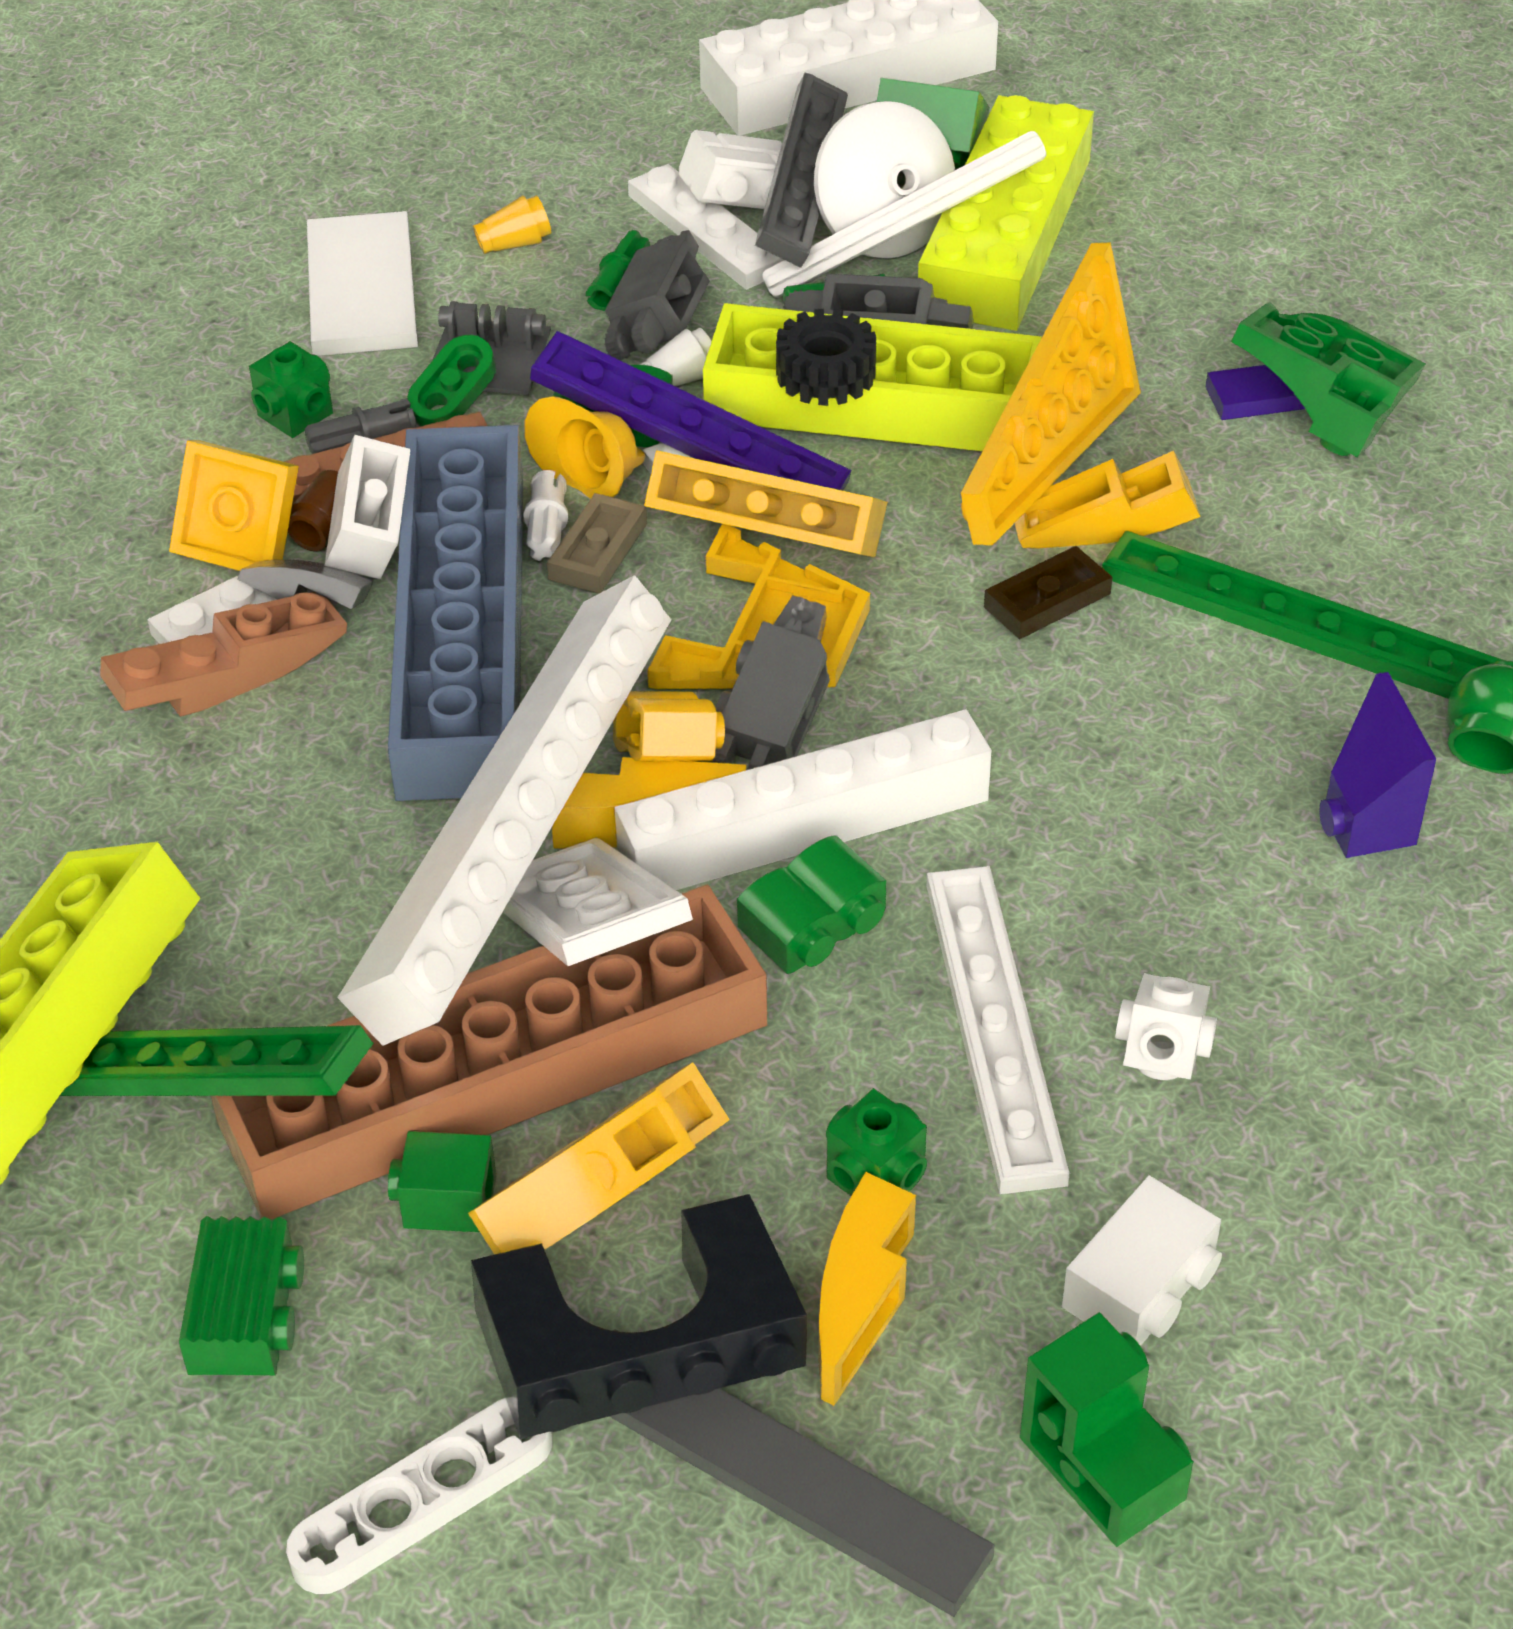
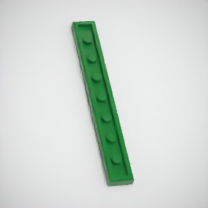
(1291, 615)

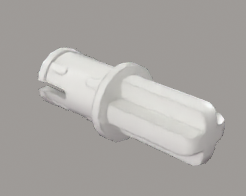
(545, 514)

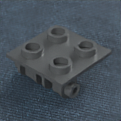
(514, 336)

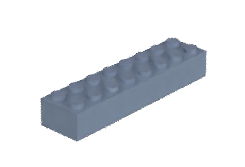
(456, 607)

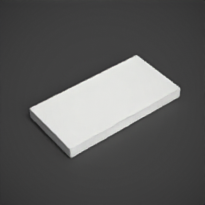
(361, 284)
(592, 902)

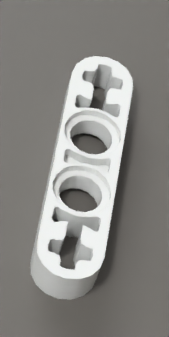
(413, 1483)

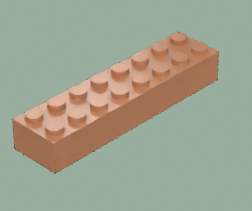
(504, 1052)

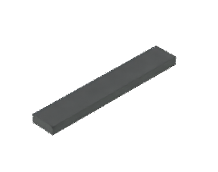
(791, 201)
(820, 1494)

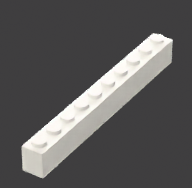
(504, 816)

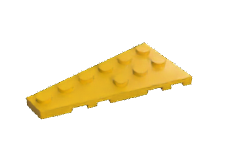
(1061, 404)

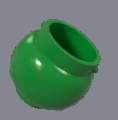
(1483, 718)

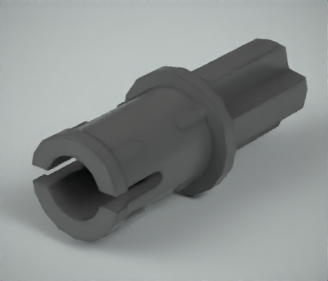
(365, 423)

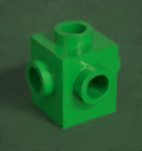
(291, 389)
(878, 1140)

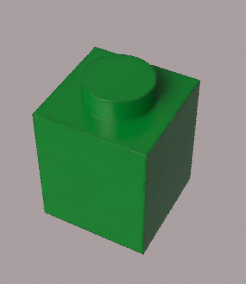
(442, 1179)

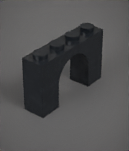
(573, 1372)

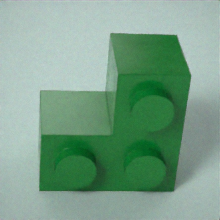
(1095, 1435)

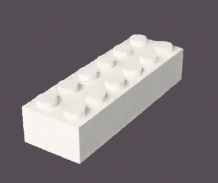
(851, 45)

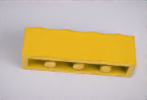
(766, 503)

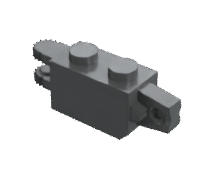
(655, 296)
(882, 299)
(776, 687)

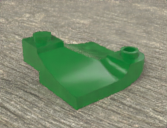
(1334, 370)

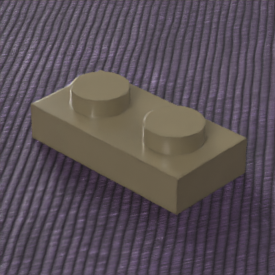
(597, 543)

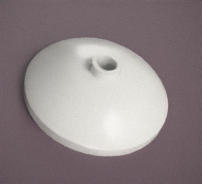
(861, 165)

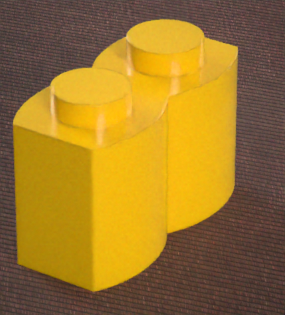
(668, 727)

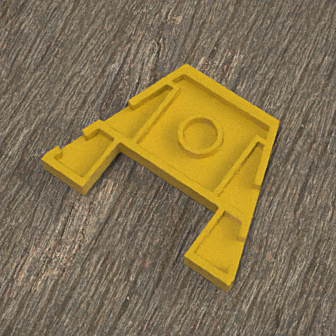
(704, 666)

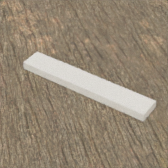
(996, 1032)

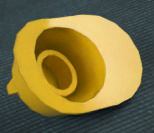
(583, 446)

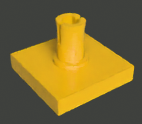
(232, 506)

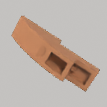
(241, 653)

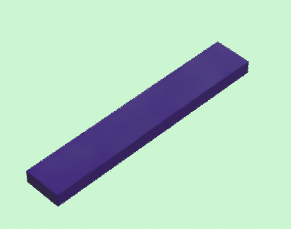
(676, 415)

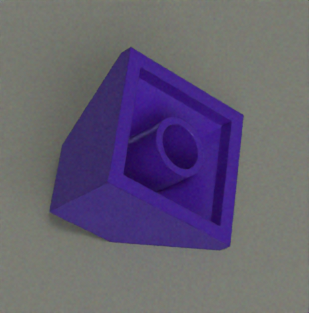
(1379, 777)

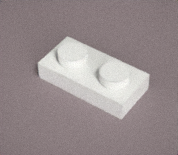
(197, 613)

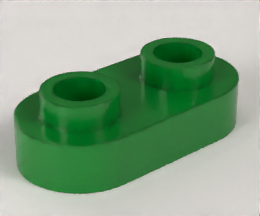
(447, 384)

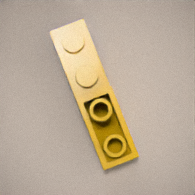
(602, 1165)

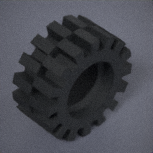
(826, 356)

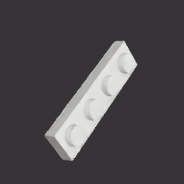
(717, 231)

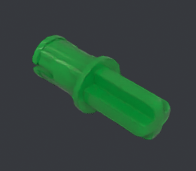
(613, 268)

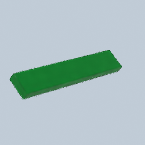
(223, 1062)

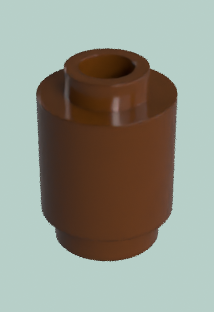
(313, 512)

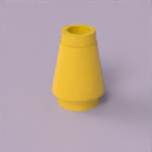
(513, 226)

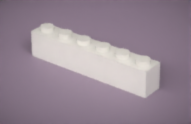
(803, 799)

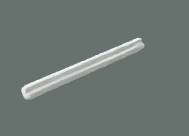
(908, 212)

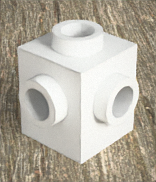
(1166, 1027)

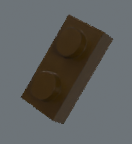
(1047, 592)

